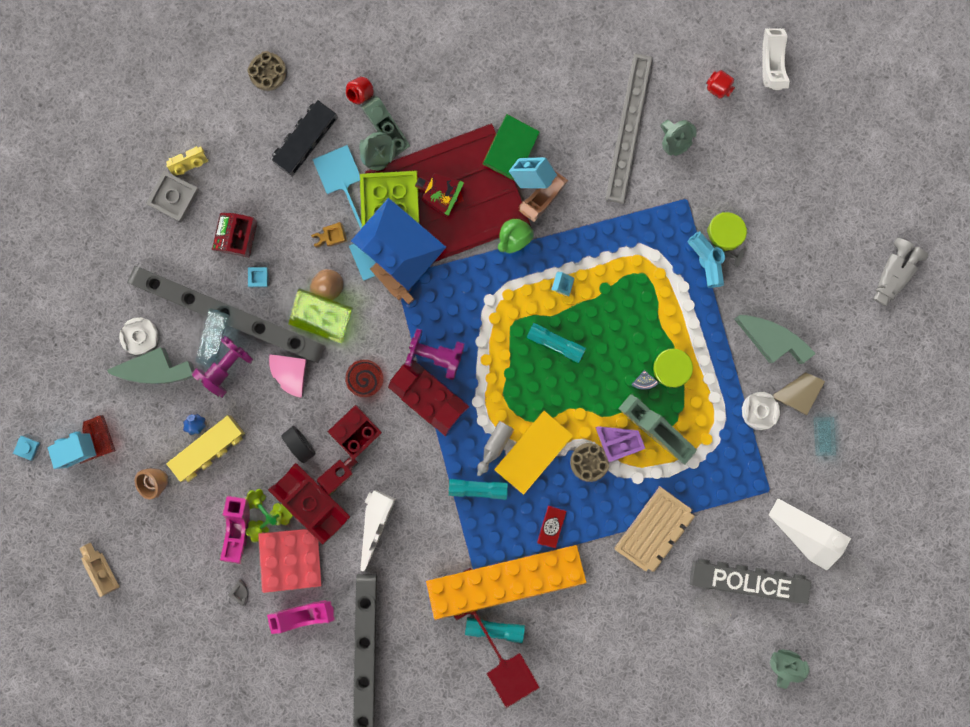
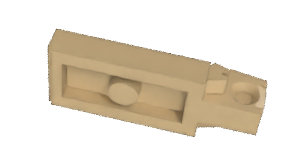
(98, 570)

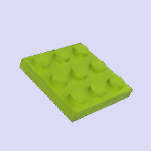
(397, 186)

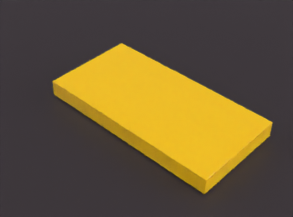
(533, 452)

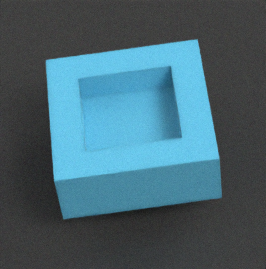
(257, 277)
(563, 283)
(26, 448)

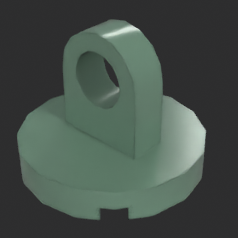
(677, 136)
(377, 151)
(788, 667)

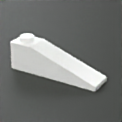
(376, 516)
(814, 538)

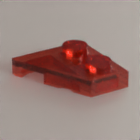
(100, 436)

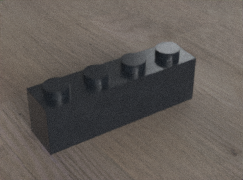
(304, 138)

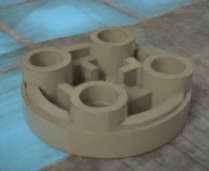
(267, 71)
(589, 462)

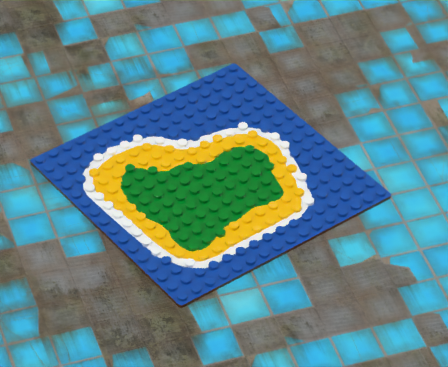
(629, 301)

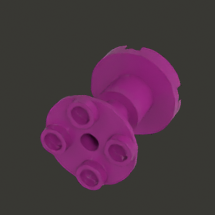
(443, 356)
(218, 372)

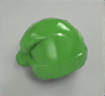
(514, 235)

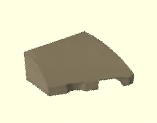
(800, 393)

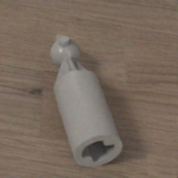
(495, 446)

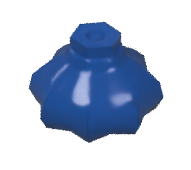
(194, 424)

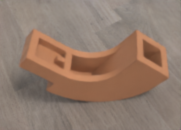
(542, 198)

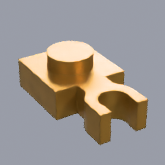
(332, 235)

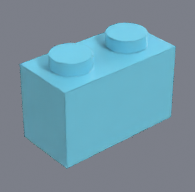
(533, 173)
(71, 450)

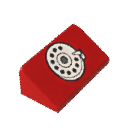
(551, 526)

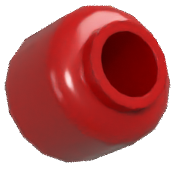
(720, 84)
(359, 90)

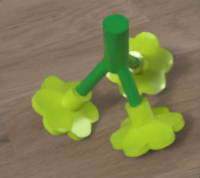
(277, 516)

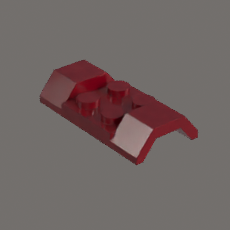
(427, 396)
(309, 504)

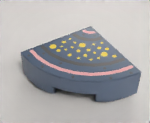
(644, 381)

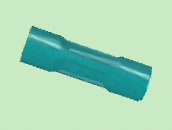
(567, 348)
(463, 488)
(508, 632)

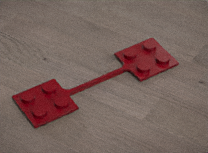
(512, 676)

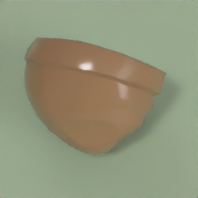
(327, 284)
(151, 482)

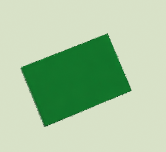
(511, 142)

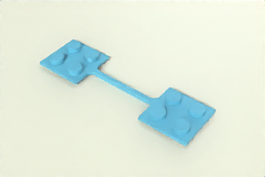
(338, 172)

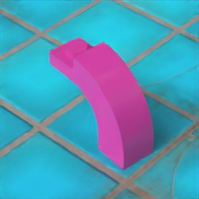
(237, 518)
(301, 616)

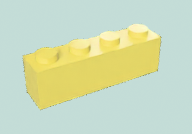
(206, 448)

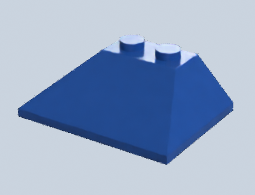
(398, 244)

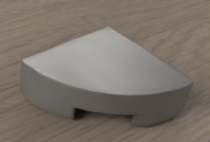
(239, 593)

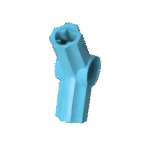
(709, 258)

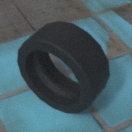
(298, 444)

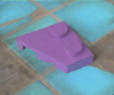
(619, 442)

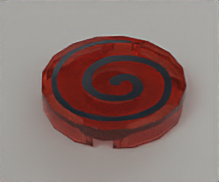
(364, 378)

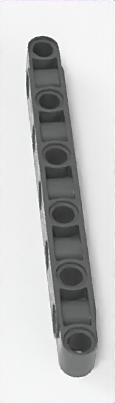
(238, 319)
(365, 655)

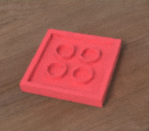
(289, 560)

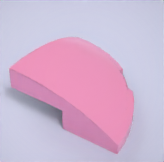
(288, 373)

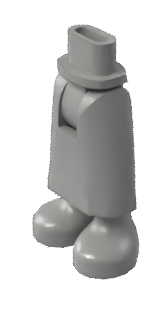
(897, 272)

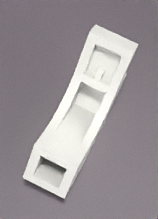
(774, 59)

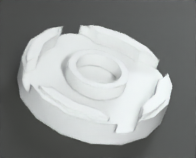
(144, 335)
(760, 411)

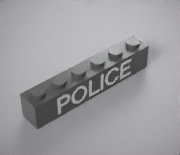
(750, 582)

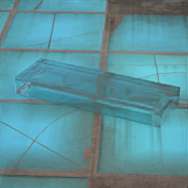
(211, 336)

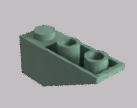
(384, 123)

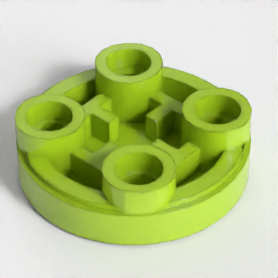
(727, 231)
(673, 368)

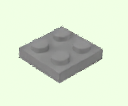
(172, 196)

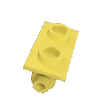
(179, 165)

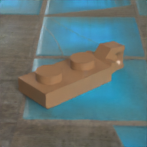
(391, 284)

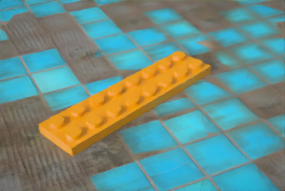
(505, 582)

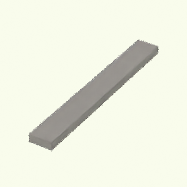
(628, 128)

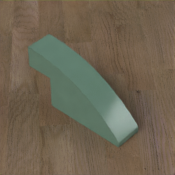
(774, 339)
(153, 369)
(657, 429)

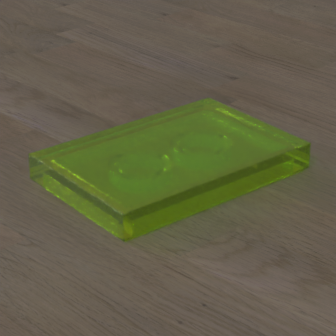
(320, 315)

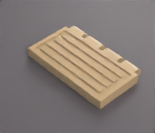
(653, 529)

